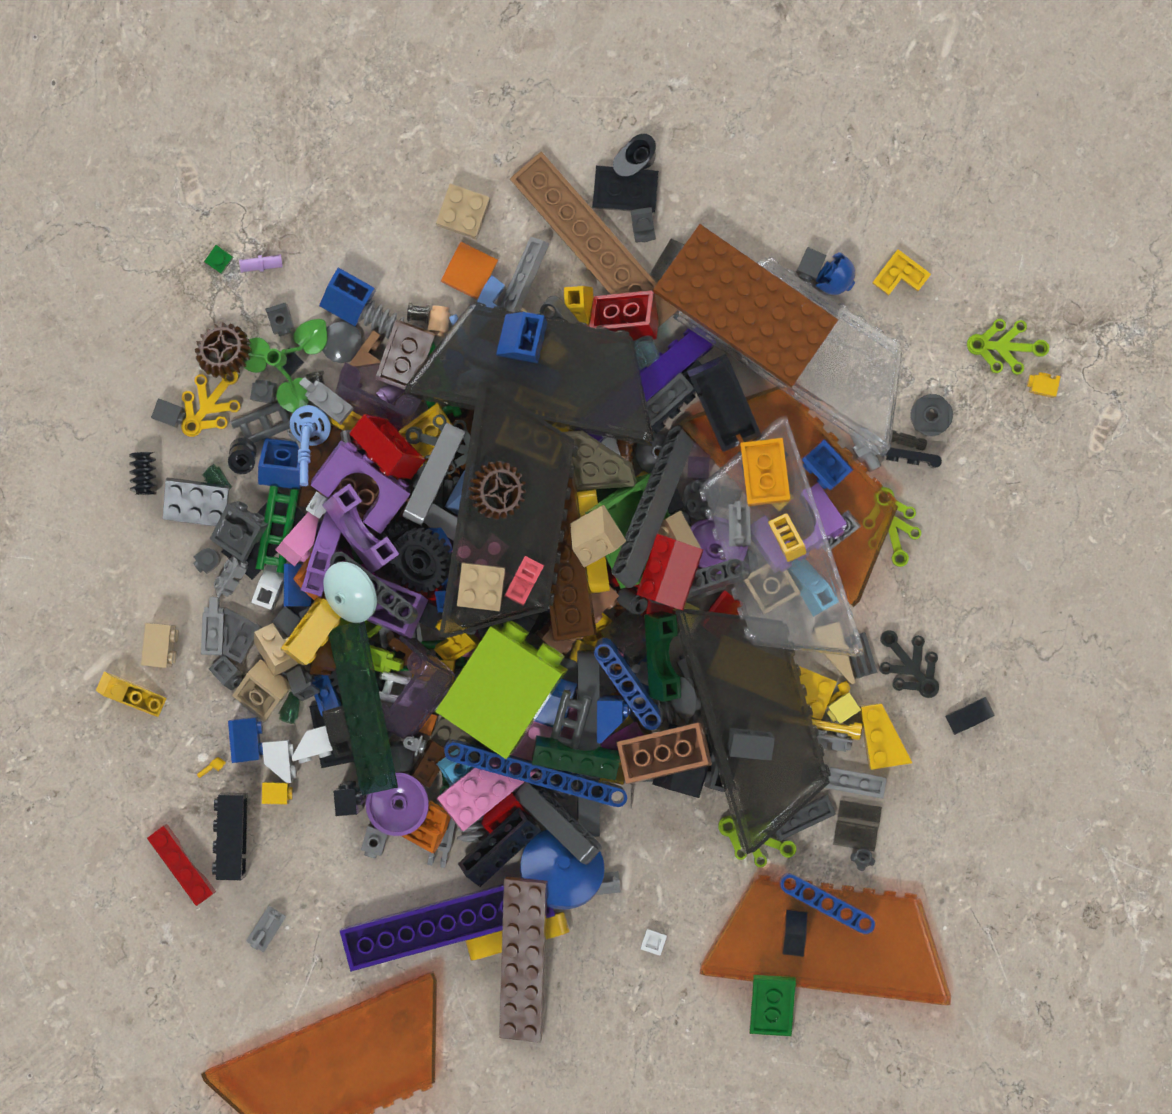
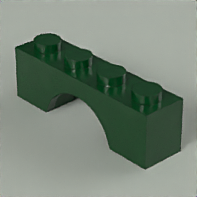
(662, 679)
(555, 755)

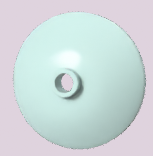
(350, 592)

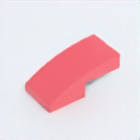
(524, 580)

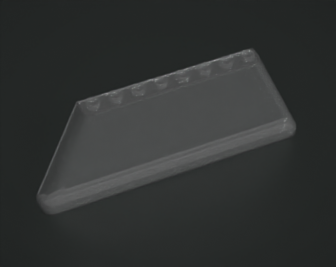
(849, 377)
(782, 601)

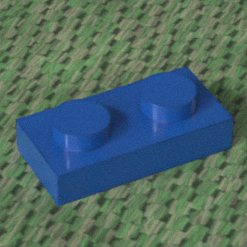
(328, 695)

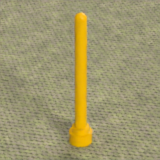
(853, 730)

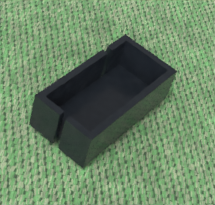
(724, 402)
(231, 836)

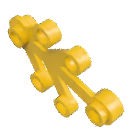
(207, 406)

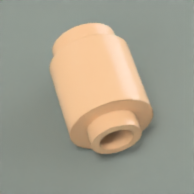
(439, 320)

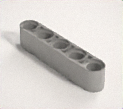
(433, 473)

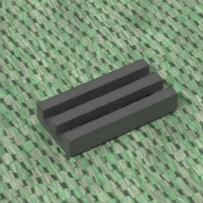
(862, 659)

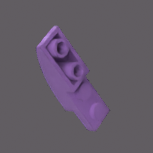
(324, 547)

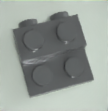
(238, 530)

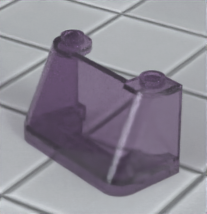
(350, 389)

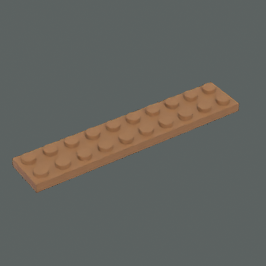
(585, 232)

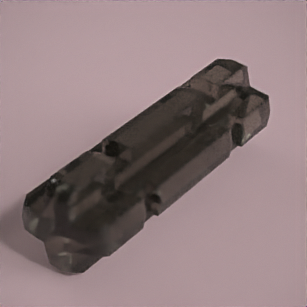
(909, 440)

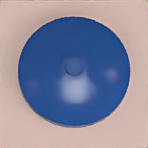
(568, 879)

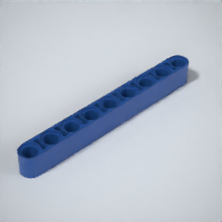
(543, 780)

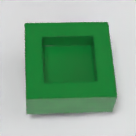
(218, 259)

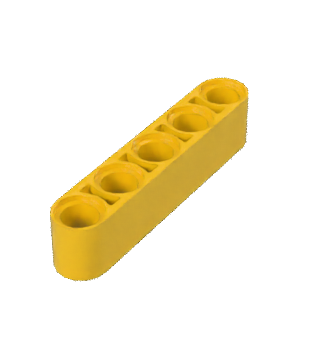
(597, 570)
(492, 943)

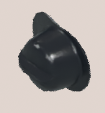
(635, 155)

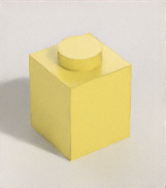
(842, 708)

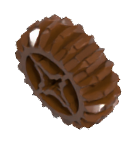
(213, 345)
(514, 487)

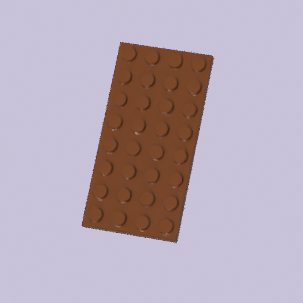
(745, 305)

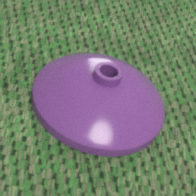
(703, 533)
(397, 820)

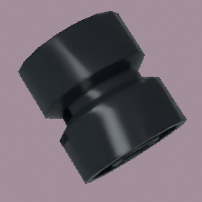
(242, 456)

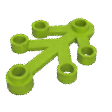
(1004, 345)
(902, 526)
(770, 842)

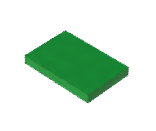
(772, 1005)

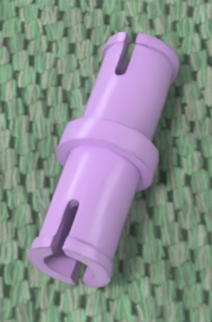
(260, 263)

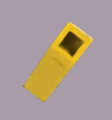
(579, 302)
(130, 694)

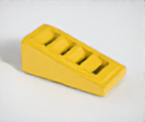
(792, 549)

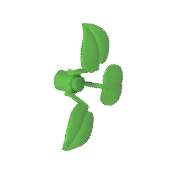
(311, 338)

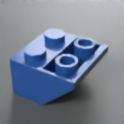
(346, 296)
(522, 336)

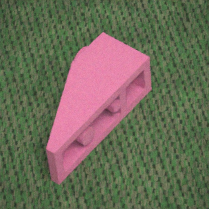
(298, 542)

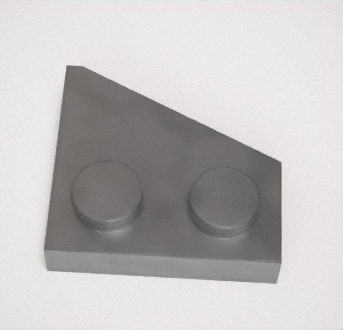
(238, 635)

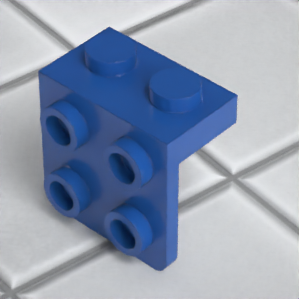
(826, 465)

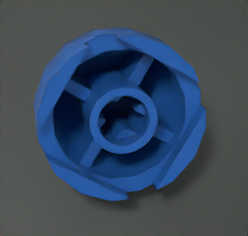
(836, 276)

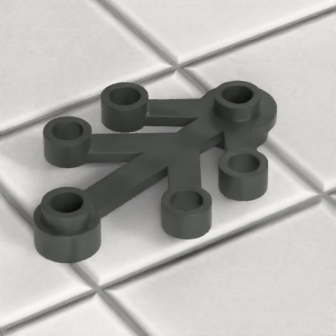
(424, 438)
(911, 667)

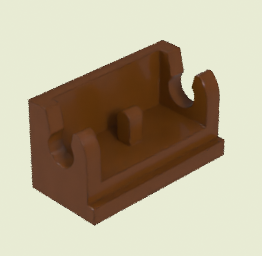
(324, 661)
(425, 768)

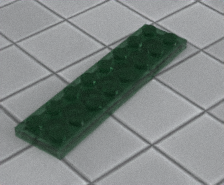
(363, 708)

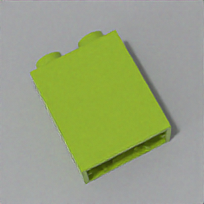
(503, 688)

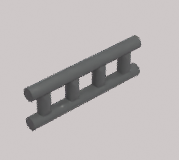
(261, 414)
(578, 725)

